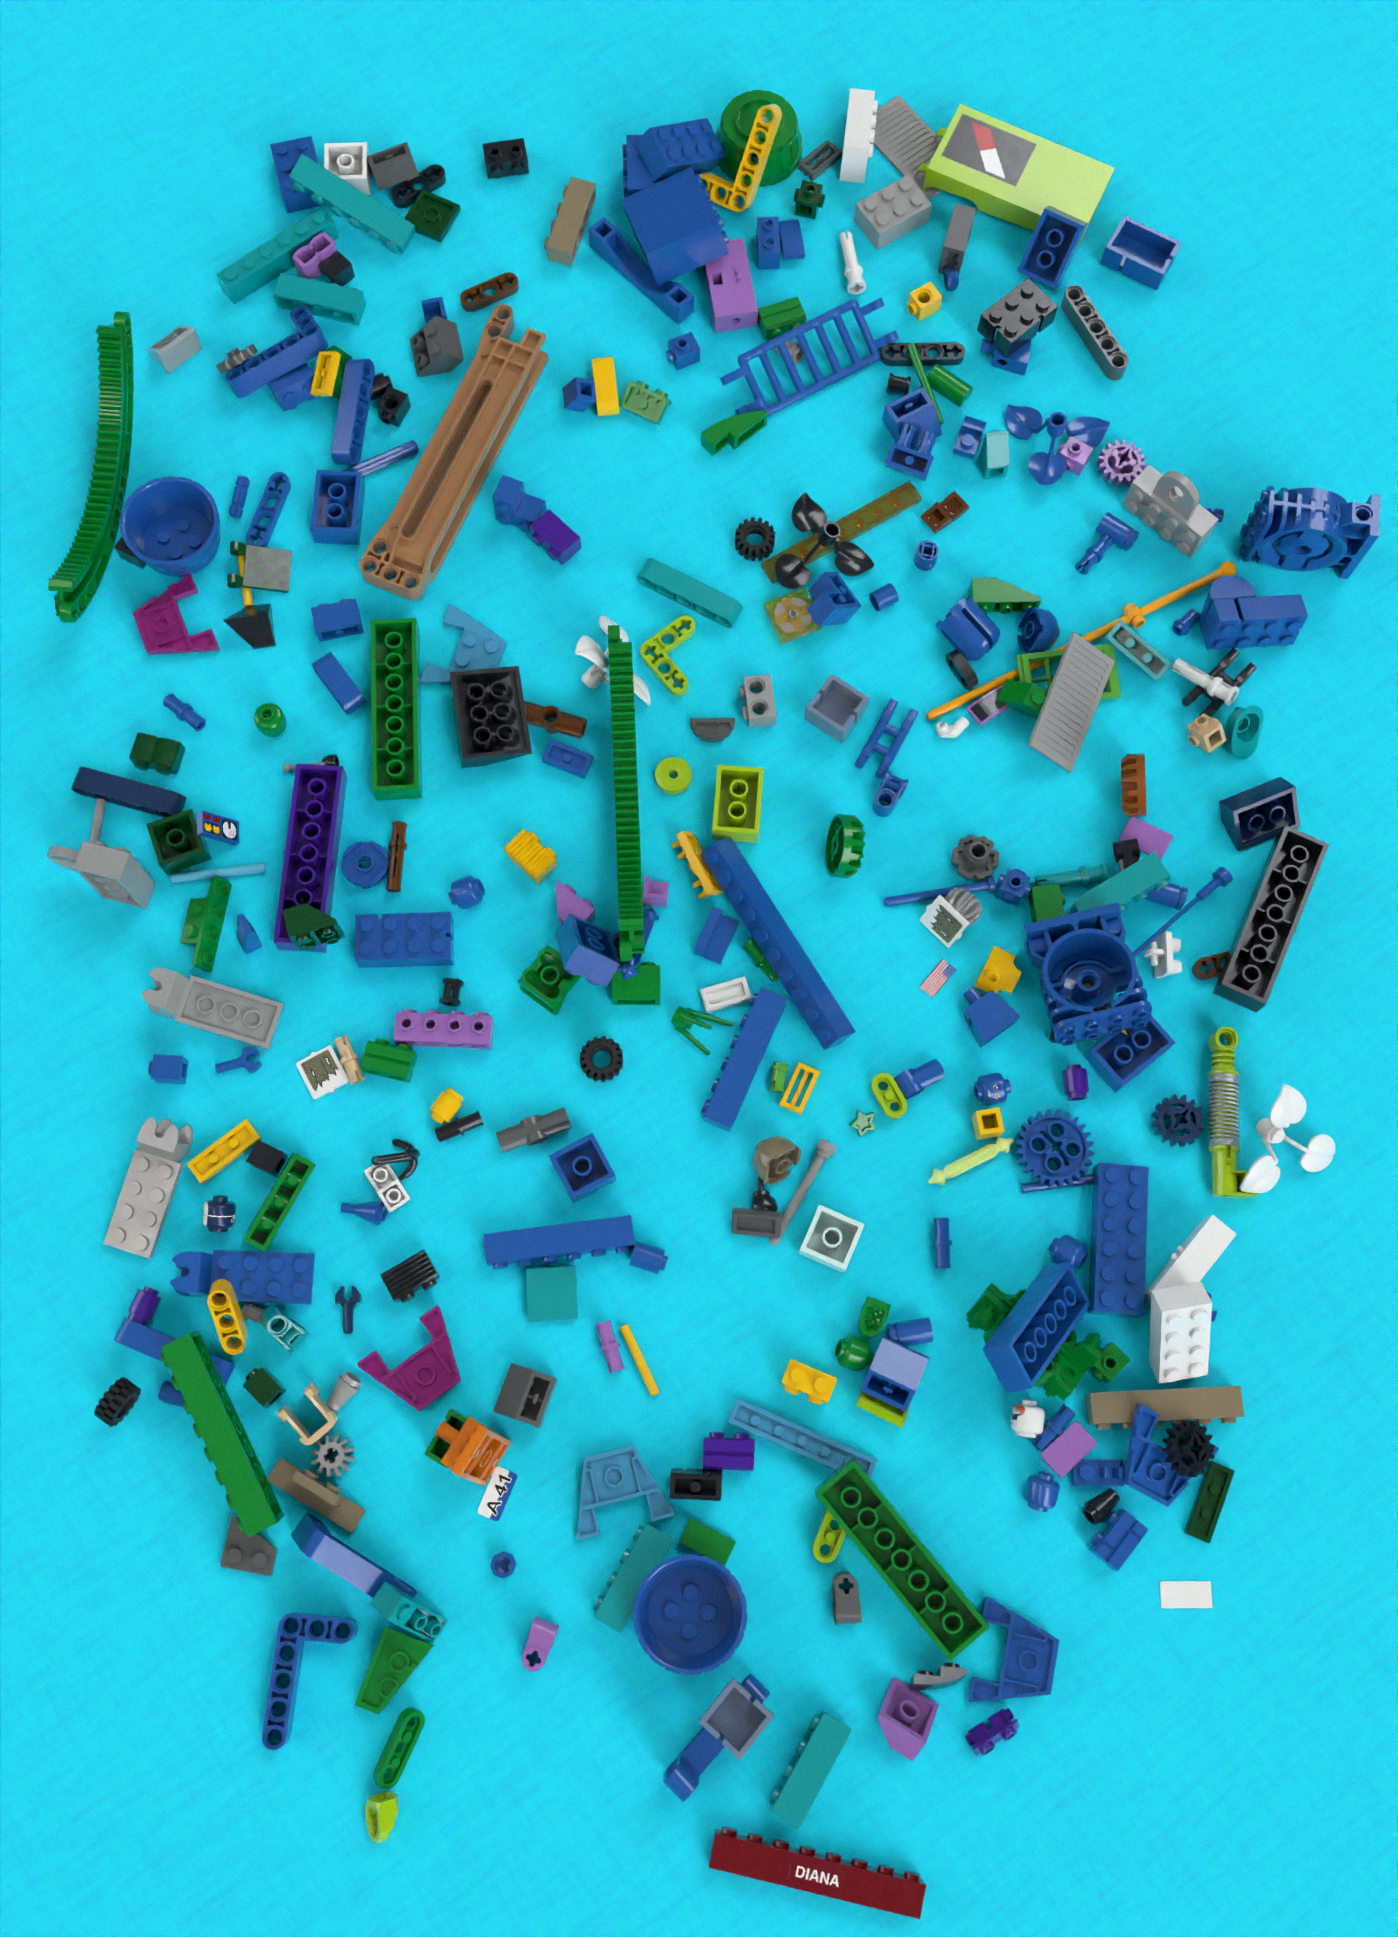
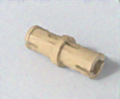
(349, 1060)

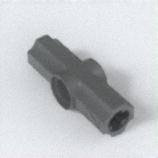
(533, 1130)

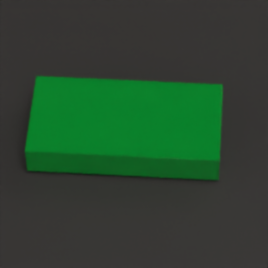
(707, 1541)

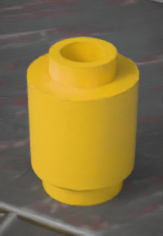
(446, 1106)

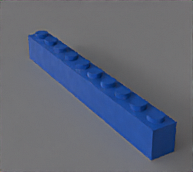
(777, 943)

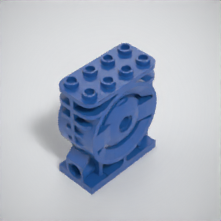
(1310, 530)
(1093, 944)

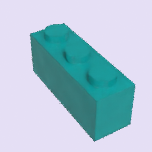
(1139, 650)

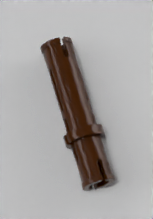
(398, 831)

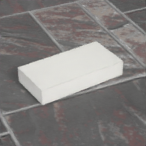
(725, 994)

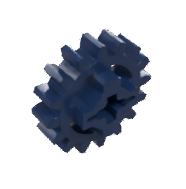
(1186, 1125)

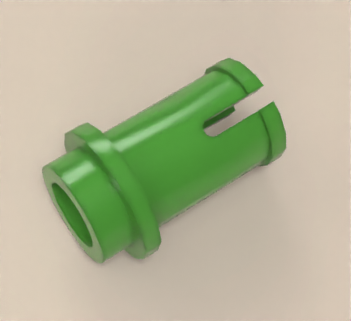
(778, 1076)

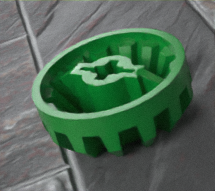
(844, 846)

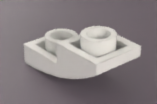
(387, 1186)

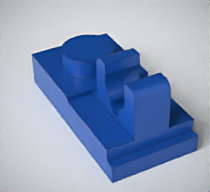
(1098, 1473)

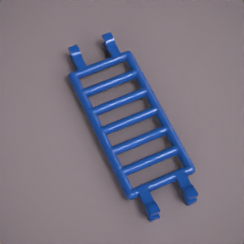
(798, 333)

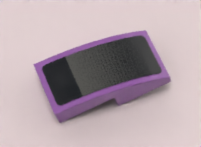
(987, 707)

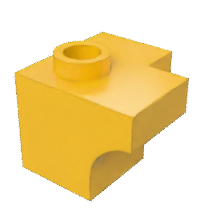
(998, 972)

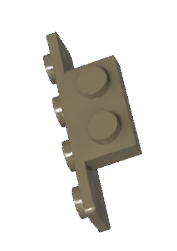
(316, 1495)

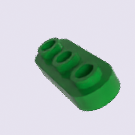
(398, 1748)

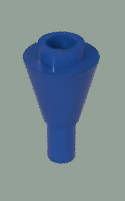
(372, 1212)

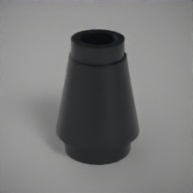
(1099, 1507)

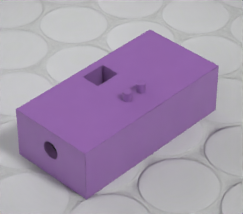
(731, 289)

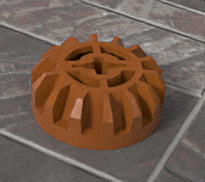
(1133, 785)

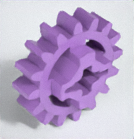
(1114, 455)

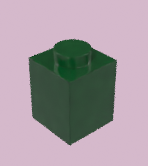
(263, 1386)

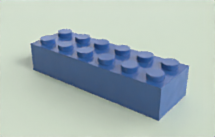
(1118, 1240)
(1036, 1327)

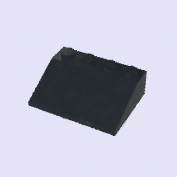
(489, 715)

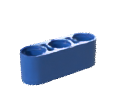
(338, 683)

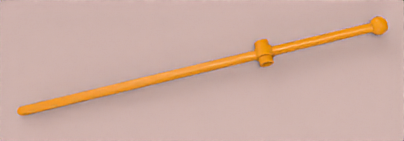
(1132, 615)

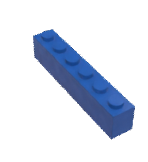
(744, 1060)
(559, 1240)

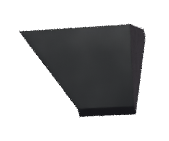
(254, 625)

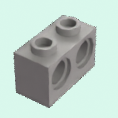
(762, 700)

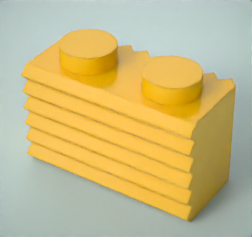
(531, 856)

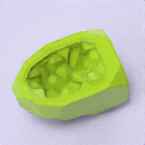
(381, 1815)

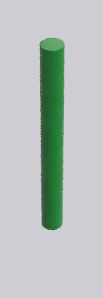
(923, 378)

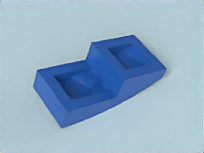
(791, 239)

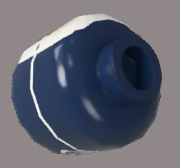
(219, 1214)

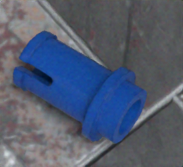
(1182, 626)

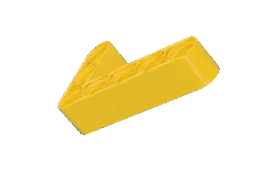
(747, 166)

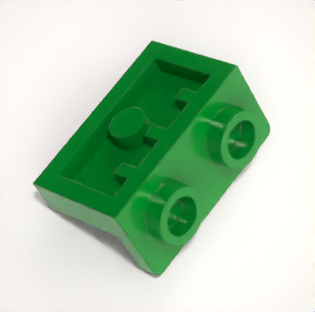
(645, 402)

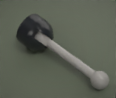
(331, 760)

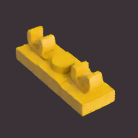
(692, 851)

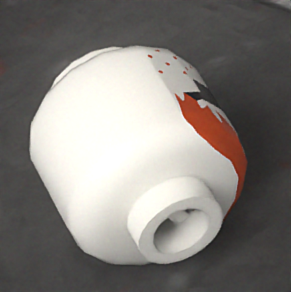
(1027, 1419)

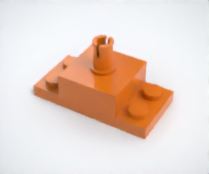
(473, 1450)

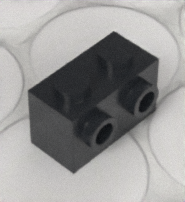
(505, 158)

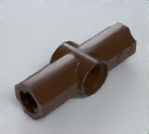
(564, 723)

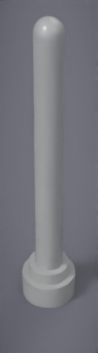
(824, 1151)

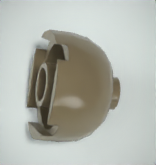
(774, 1157)

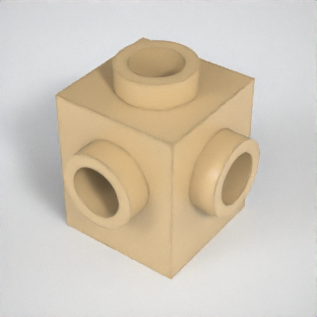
(1206, 733)

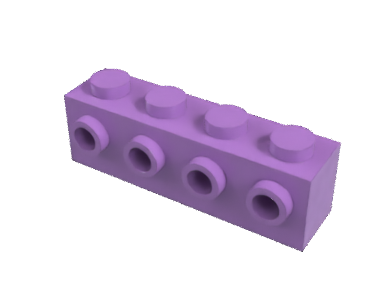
(444, 1030)

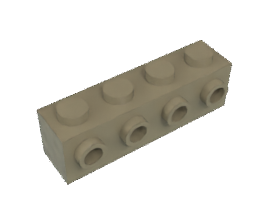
(570, 221)

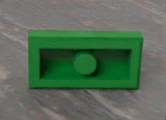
(949, 385)

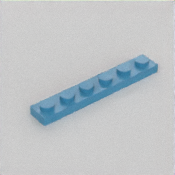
(796, 1437)

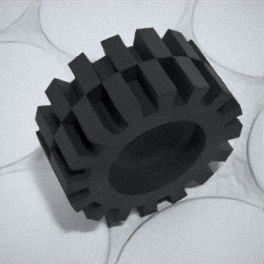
(754, 527)
(594, 1046)
(117, 1402)

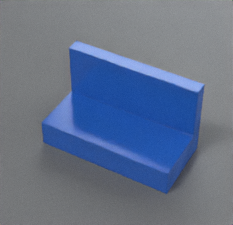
(716, 936)

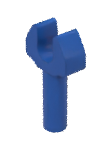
(241, 1062)

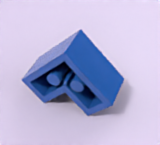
(515, 506)
(832, 600)

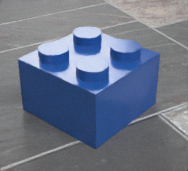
(582, 1167)

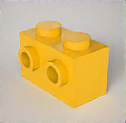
(808, 1381)

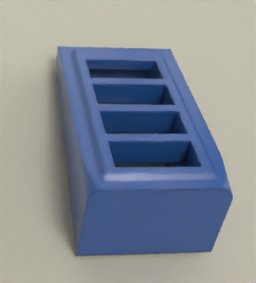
(247, 935)

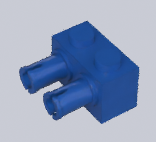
(910, 461)

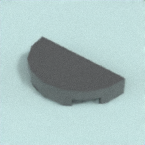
(712, 728)

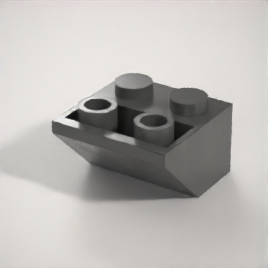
(393, 166)
(436, 347)
(526, 1395)

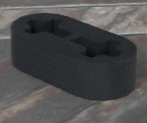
(961, 669)

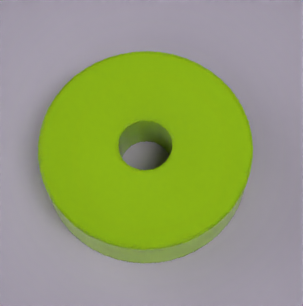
(673, 785)

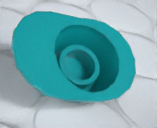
(1245, 728)

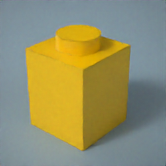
(987, 1123)

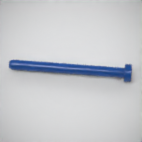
(988, 885)

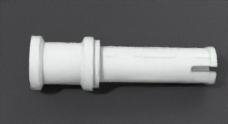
(853, 270)
(1214, 686)

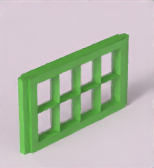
(1024, 670)

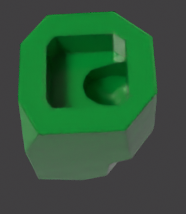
(872, 1317)

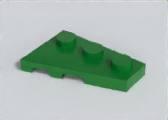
(390, 1668)

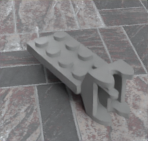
(214, 1007)
(149, 1187)

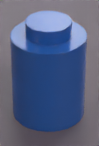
(648, 1258)

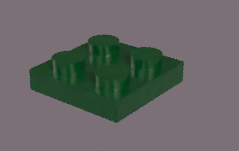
(432, 215)

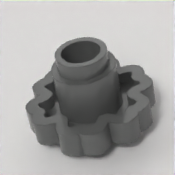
(236, 358)
(975, 858)

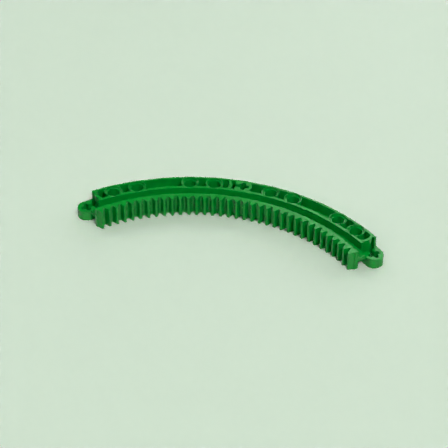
(90, 553)
(626, 796)

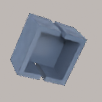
(839, 708)
(736, 1717)

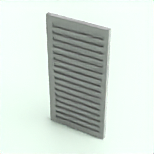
(905, 141)
(1071, 702)

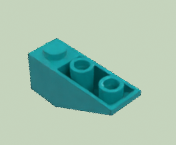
(408, 1612)

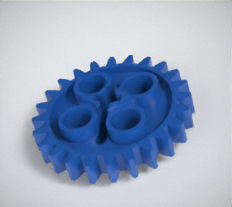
(1070, 1136)

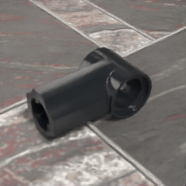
(1126, 853)

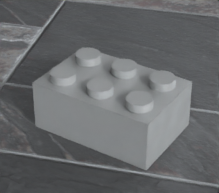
(892, 212)

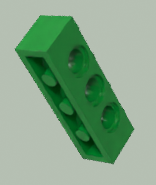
(278, 1202)

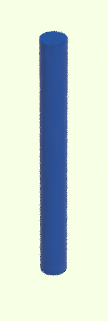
(1034, 1186)

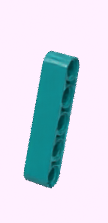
(689, 593)

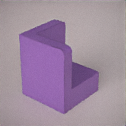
(655, 893)

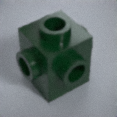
(809, 199)

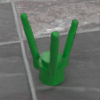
(685, 1018)

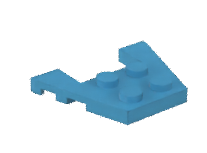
(476, 650)
(615, 1478)

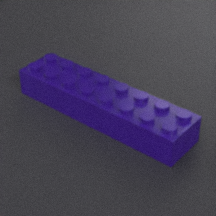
(311, 844)

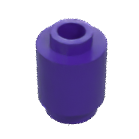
(1075, 1082)
(144, 1305)

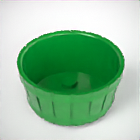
(736, 128)

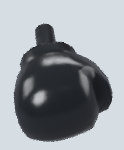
(762, 1200)

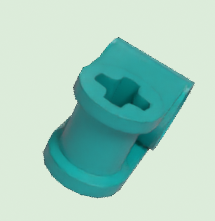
(285, 1331)

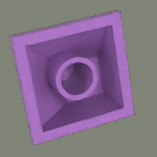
(906, 1718)

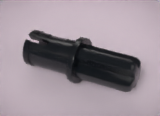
(458, 1126)

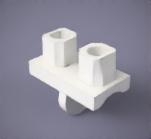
(1161, 955)

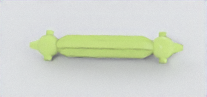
(970, 1160)

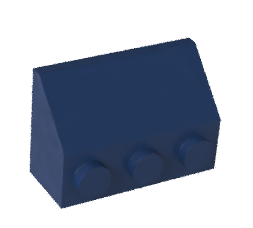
(1260, 812)

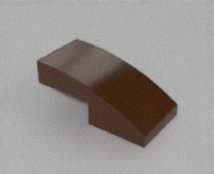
(945, 512)

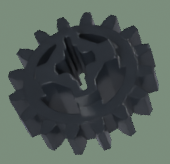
(1188, 1448)

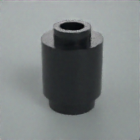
(380, 384)

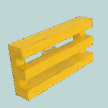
(325, 373)
(791, 1106)

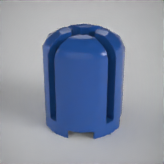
(969, 629)

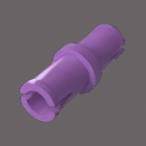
(609, 1346)

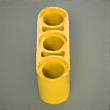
(605, 386)
(227, 1306)

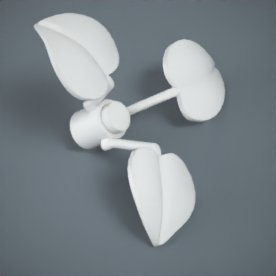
(598, 672)
(1286, 1109)

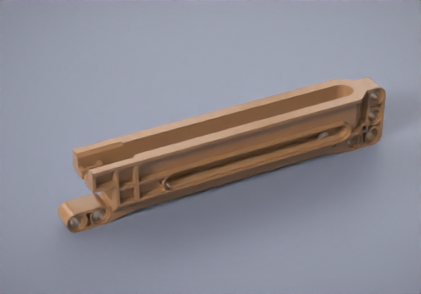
(456, 460)

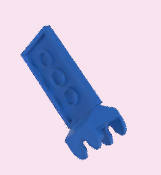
(253, 1274)

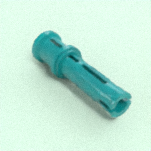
(1081, 876)

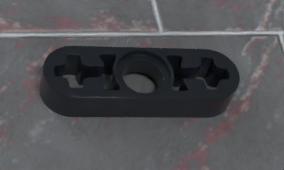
(424, 177)

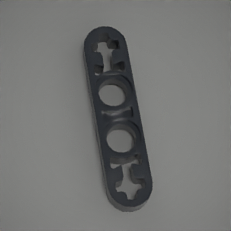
(923, 349)

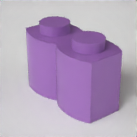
(311, 256)

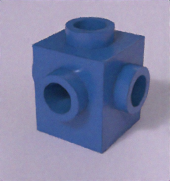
(1013, 886)

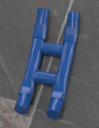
(883, 726)

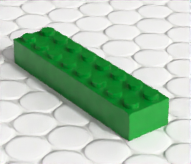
(396, 709)
(222, 1433)
(901, 1558)

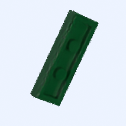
(1209, 1502)

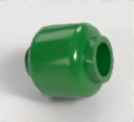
(270, 719)
(853, 1353)

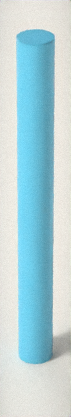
(220, 872)

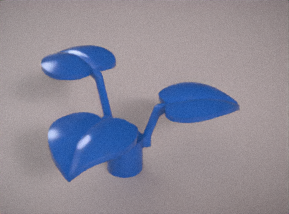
(1047, 467)

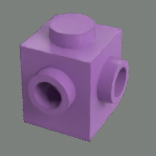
(1075, 455)

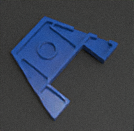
(1146, 1462)
(1027, 1659)

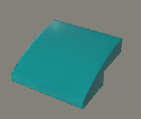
(551, 1293)

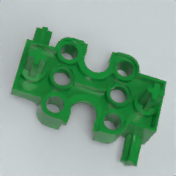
(1068, 1363)

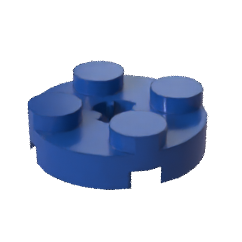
(365, 851)

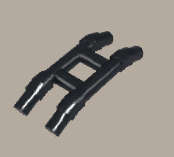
(1218, 671)

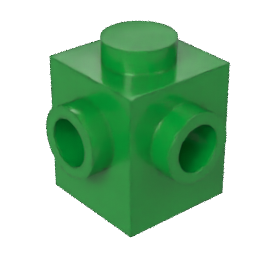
(1109, 1363)

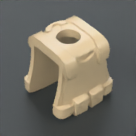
(287, 1414)

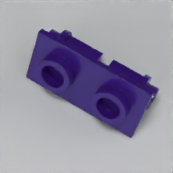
(1002, 1729)

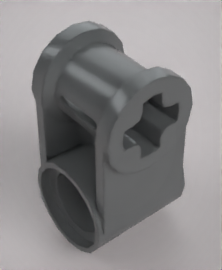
(846, 1603)

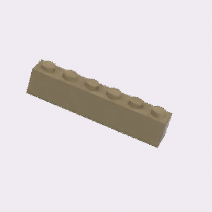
(1170, 1404)

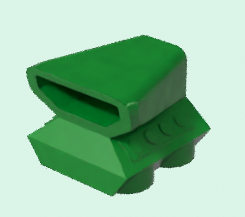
(547, 980)

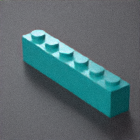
(351, 203)
(273, 256)

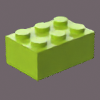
(737, 803)

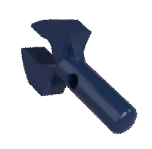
(348, 1307)

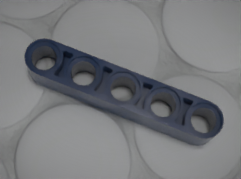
(127, 793)

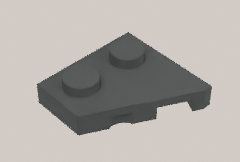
(246, 1553)

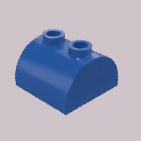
(1224, 588)

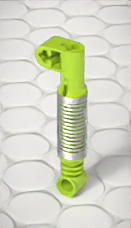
(1224, 1137)

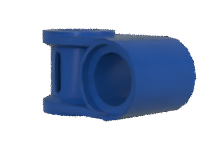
(890, 791)

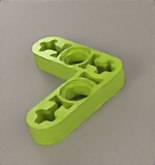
(661, 650)

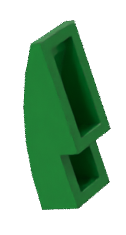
(733, 431)

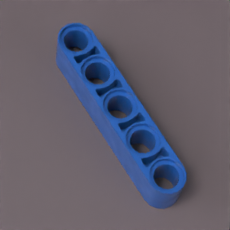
(352, 412)
(150, 1342)

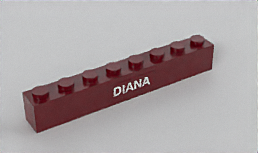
(817, 1873)

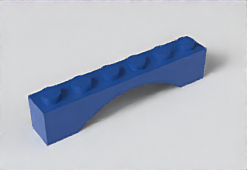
(611, 246)

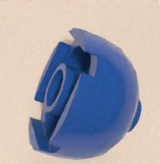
(1038, 630)

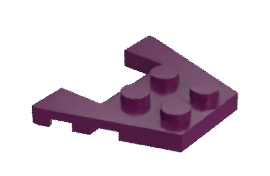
(164, 627)
(424, 1374)

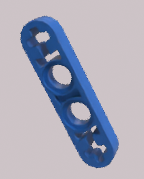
(267, 511)

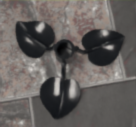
(810, 516)

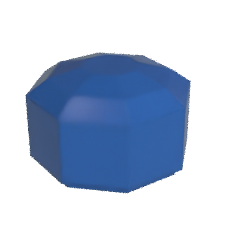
(951, 279)
(503, 1564)

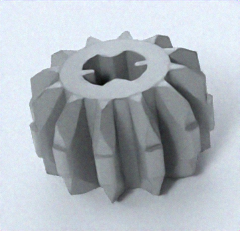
(965, 904)
(325, 1451)

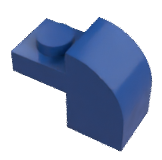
(969, 437)

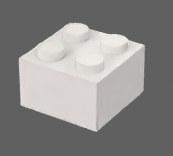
(349, 163)

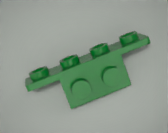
(205, 923)

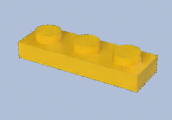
(224, 1151)

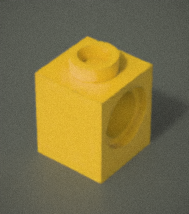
(927, 294)

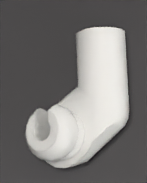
(952, 731)

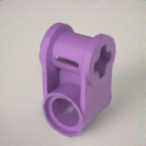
(541, 1640)

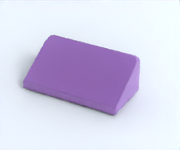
(1148, 836)
(1068, 1449)

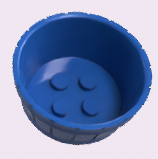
(172, 525)
(690, 1614)

